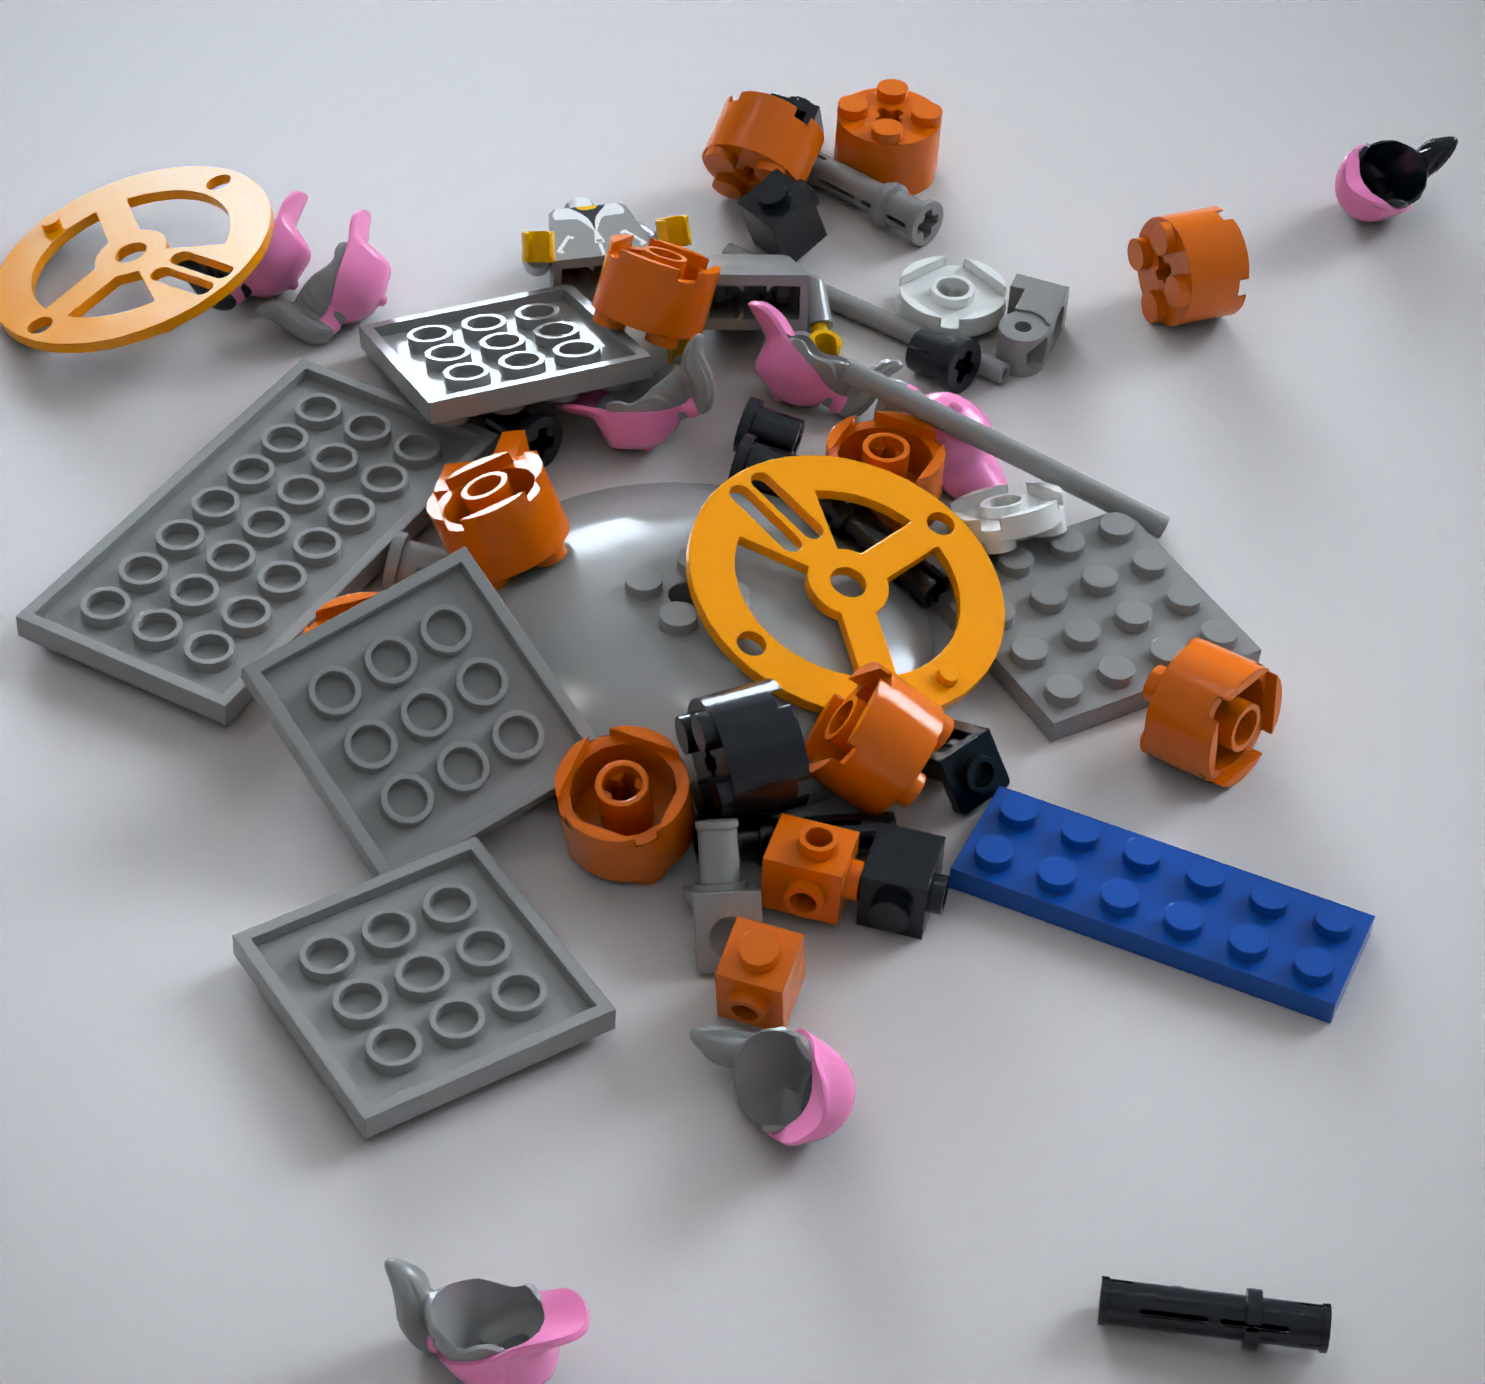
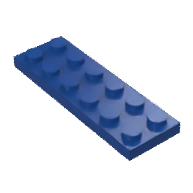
(1163, 903)

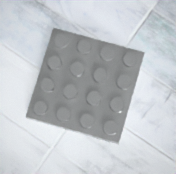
(503, 354)
(1093, 621)
(420, 714)
(422, 985)

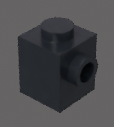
(783, 216)
(902, 881)

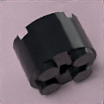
(744, 753)

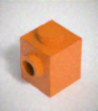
(760, 974)

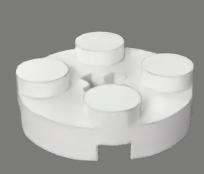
(952, 297)
(1003, 517)

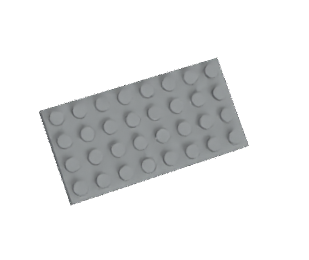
(251, 539)

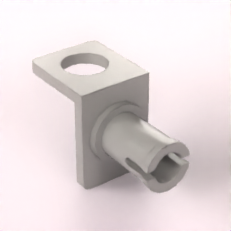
(720, 888)

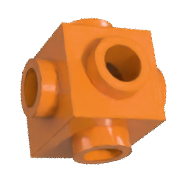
(811, 869)

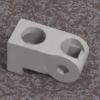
(1031, 325)

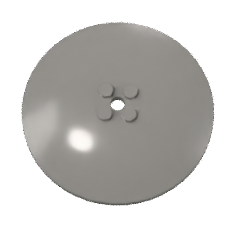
(631, 646)

